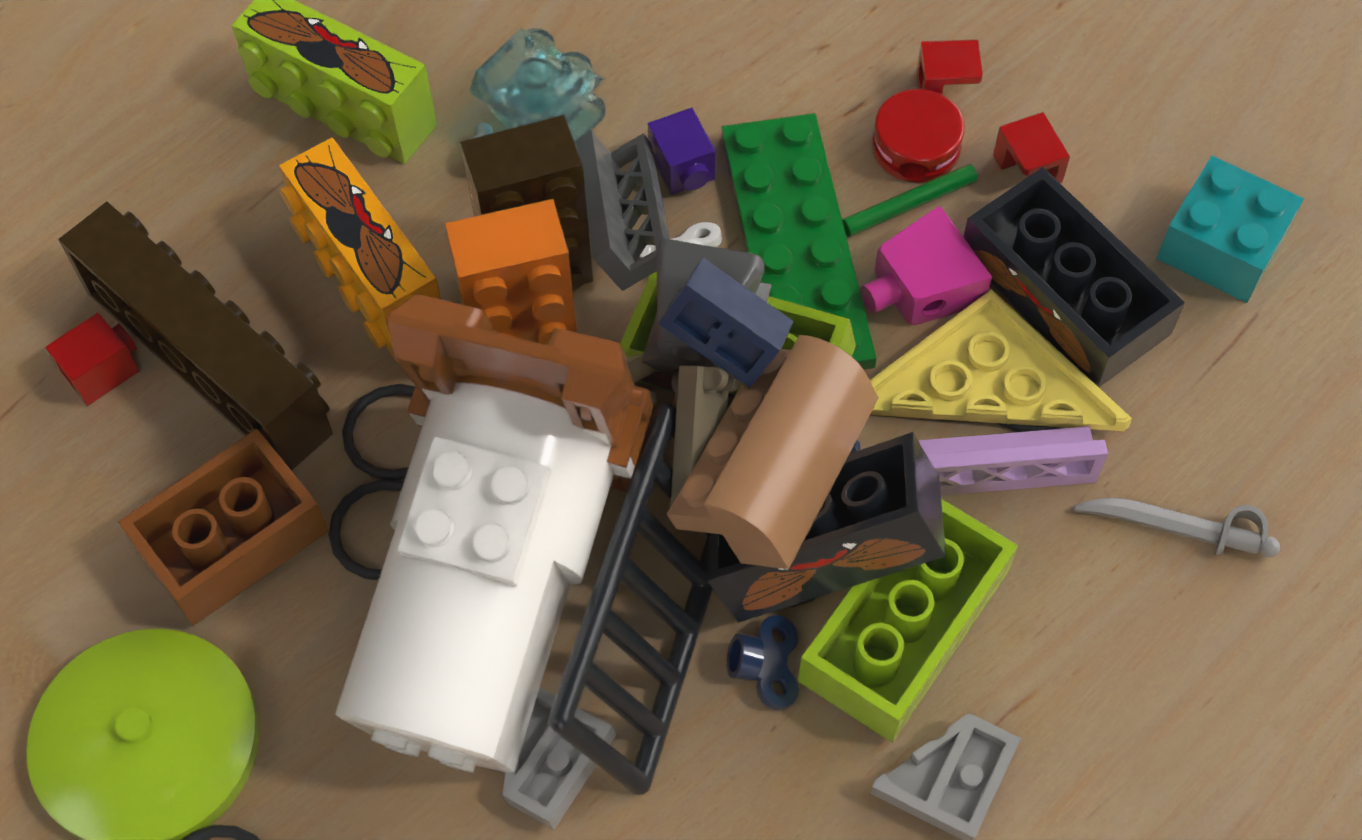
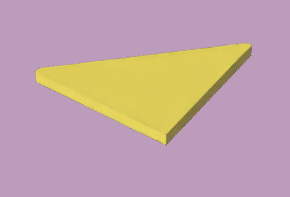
(993, 370)

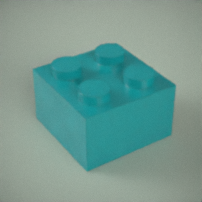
(1229, 228)

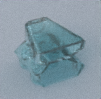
(537, 81)

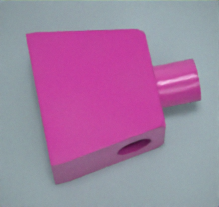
(926, 271)

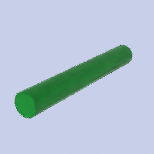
(909, 200)

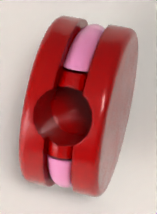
(918, 135)

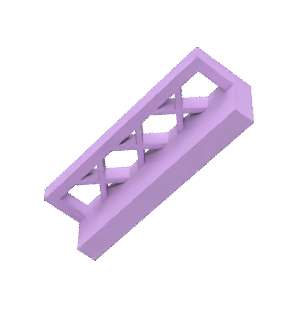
(1016, 460)

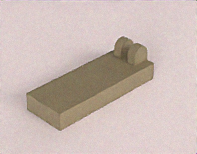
(700, 408)

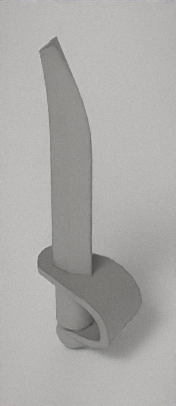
(1191, 526)

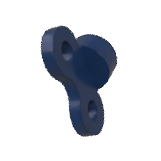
(765, 661)

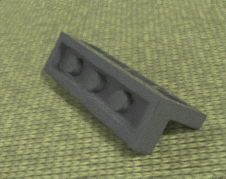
(613, 216)

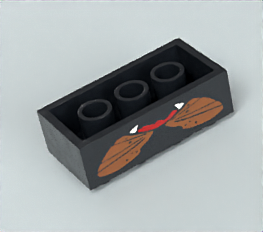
(1072, 277)
(871, 525)

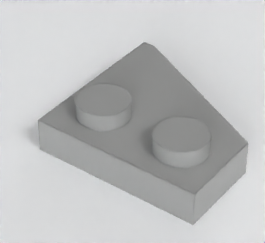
(549, 767)

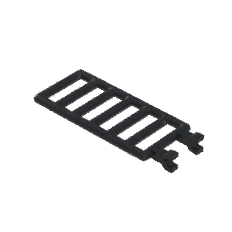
(601, 620)

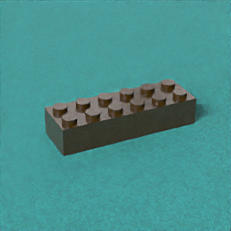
(197, 333)

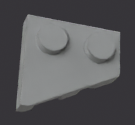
(952, 777)

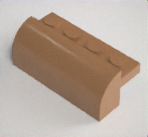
(778, 453)

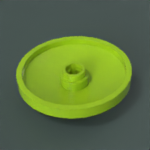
(143, 738)

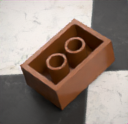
(224, 526)

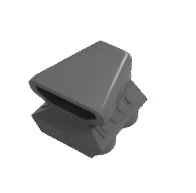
(674, 266)

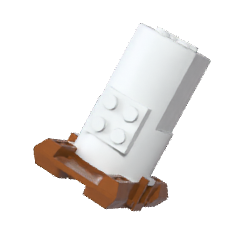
(487, 528)

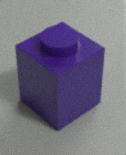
(682, 151)

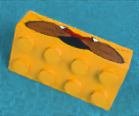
(353, 237)

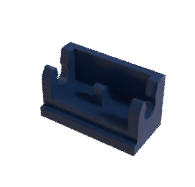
(726, 323)

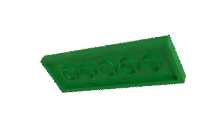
(795, 219)

